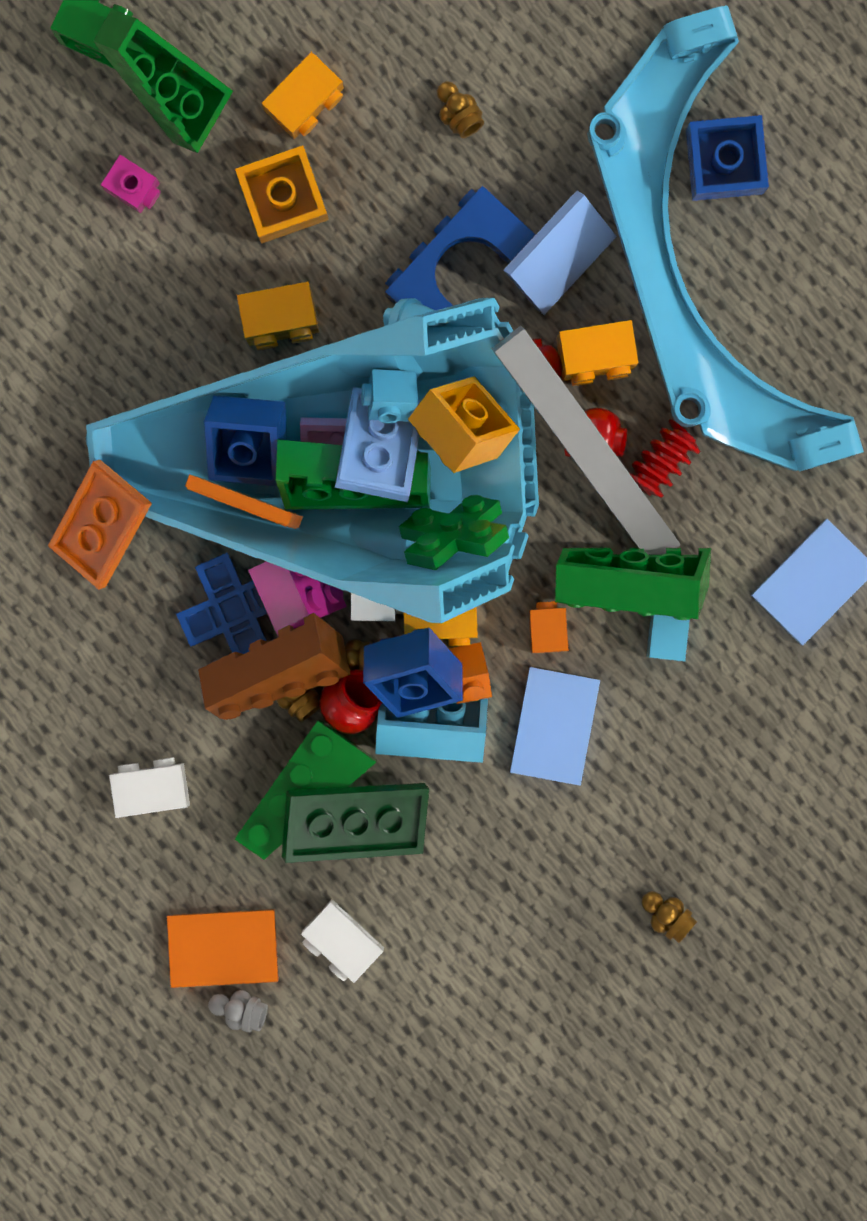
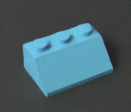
(438, 733)

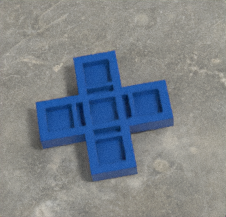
(229, 610)

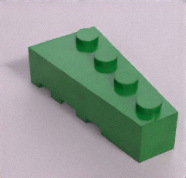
(167, 82)
(308, 478)

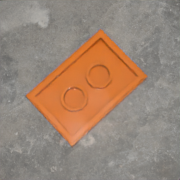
(243, 502)
(99, 524)
(222, 948)

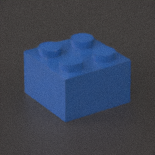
(727, 158)
(243, 439)
(413, 672)

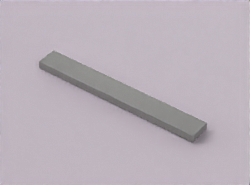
(584, 442)

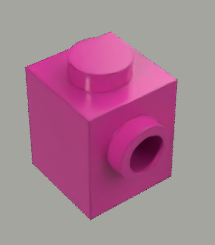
(131, 184)

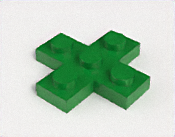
(463, 529)

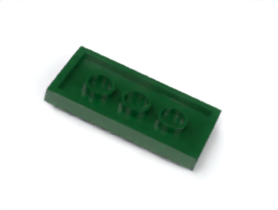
(354, 822)

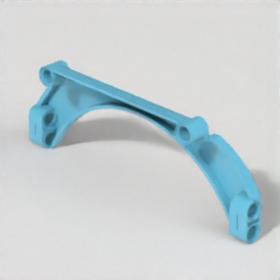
(636, 173)

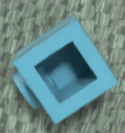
(390, 395)

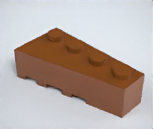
(275, 669)

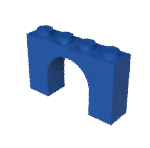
(481, 221)

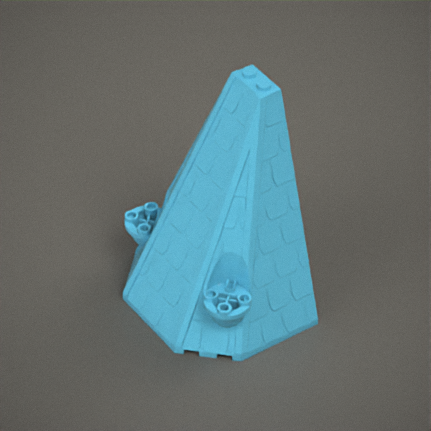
(346, 547)

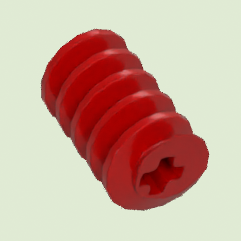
(664, 460)

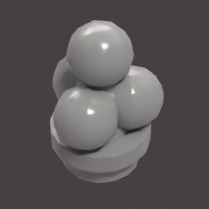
(240, 1011)

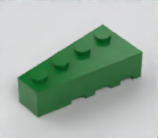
(634, 581)
(320, 762)

